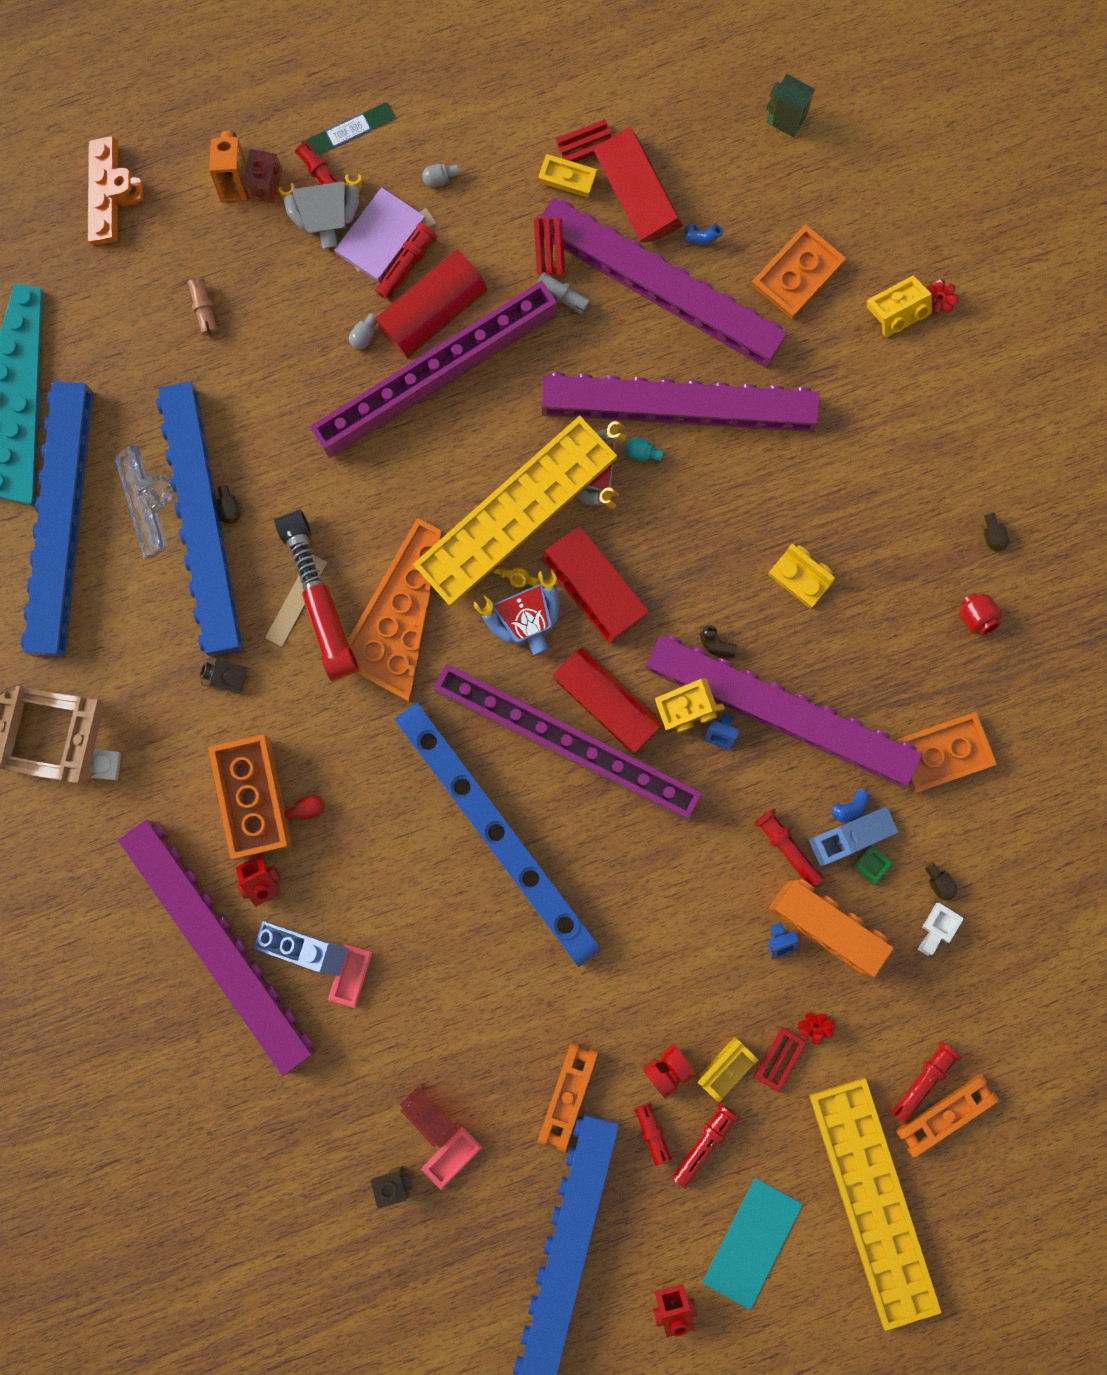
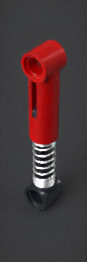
(337, 655)

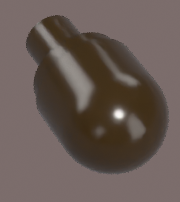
(227, 506)
(995, 534)
(941, 883)

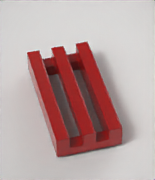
(581, 134)
(539, 245)
(769, 1054)

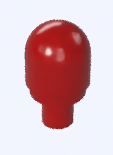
(306, 808)

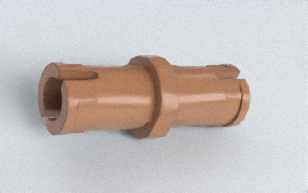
(202, 306)

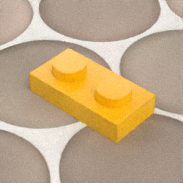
(567, 175)

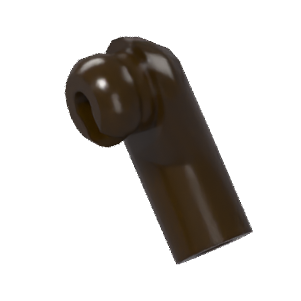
(714, 645)

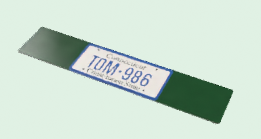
(351, 128)

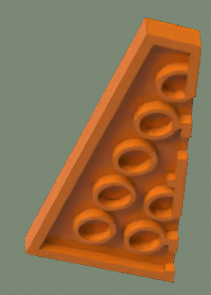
(394, 621)

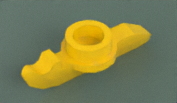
(518, 576)

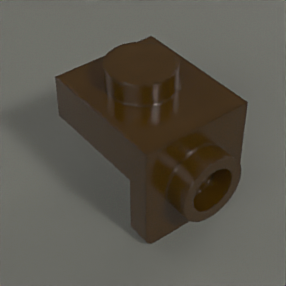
(223, 675)
(391, 1187)

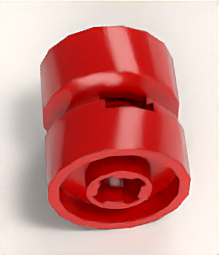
(669, 1071)

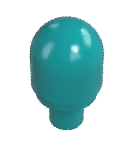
(642, 450)

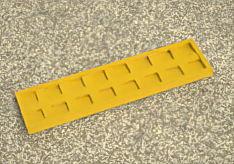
(515, 511)
(875, 1204)

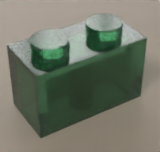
(789, 104)

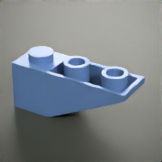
(853, 836)
(301, 949)

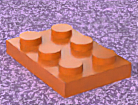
(798, 271)
(949, 751)

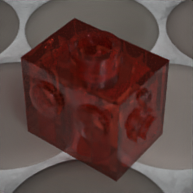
(262, 176)

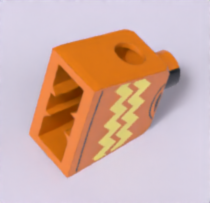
(227, 156)

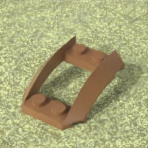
(79, 741)

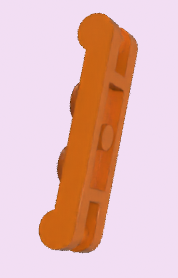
(567, 1097)
(947, 1115)

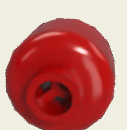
(980, 614)

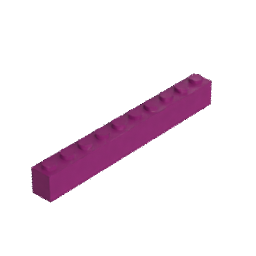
(666, 285)
(434, 369)
(680, 402)
(786, 712)
(567, 742)
(217, 946)

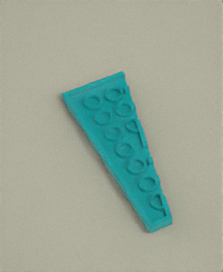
(19, 393)

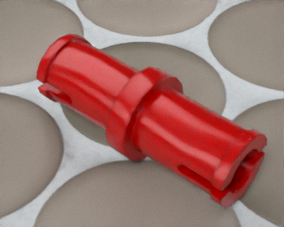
(316, 166)
(652, 1134)

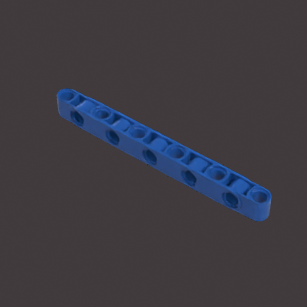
(509, 849)

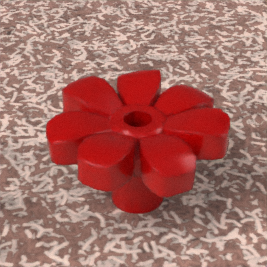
(943, 296)
(816, 1027)

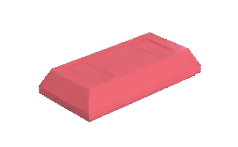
(349, 983)
(451, 1158)

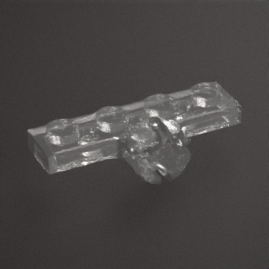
(145, 500)

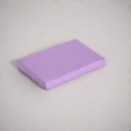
(379, 234)

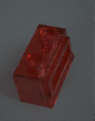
(428, 1117)

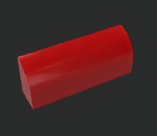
(637, 186)
(431, 303)
(594, 585)
(607, 700)

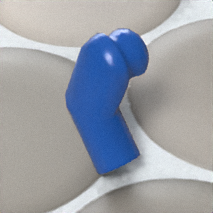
(697, 237)
(851, 810)

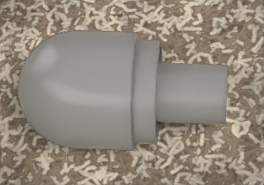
(438, 174)
(363, 333)

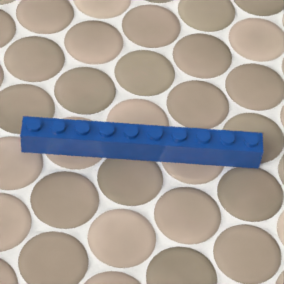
(58, 520)
(200, 520)
(567, 1247)

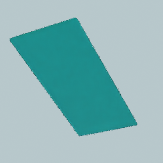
(752, 1243)

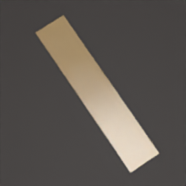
(290, 610)

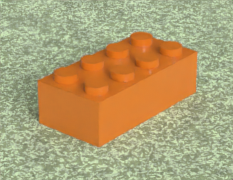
(250, 797)
(830, 928)

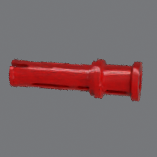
(412, 251)
(781, 837)
(934, 1071)
(713, 1134)

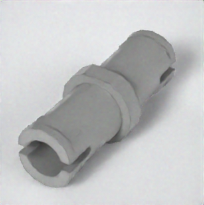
(564, 294)

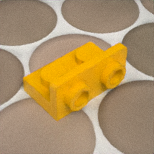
(901, 305)
(802, 575)
(688, 705)

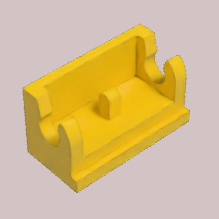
(726, 1069)

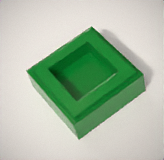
(872, 864)

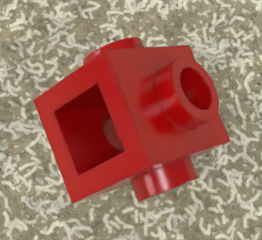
(258, 880)
(675, 1311)

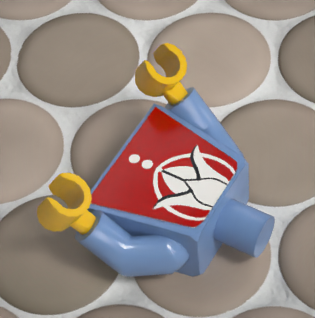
(525, 615)

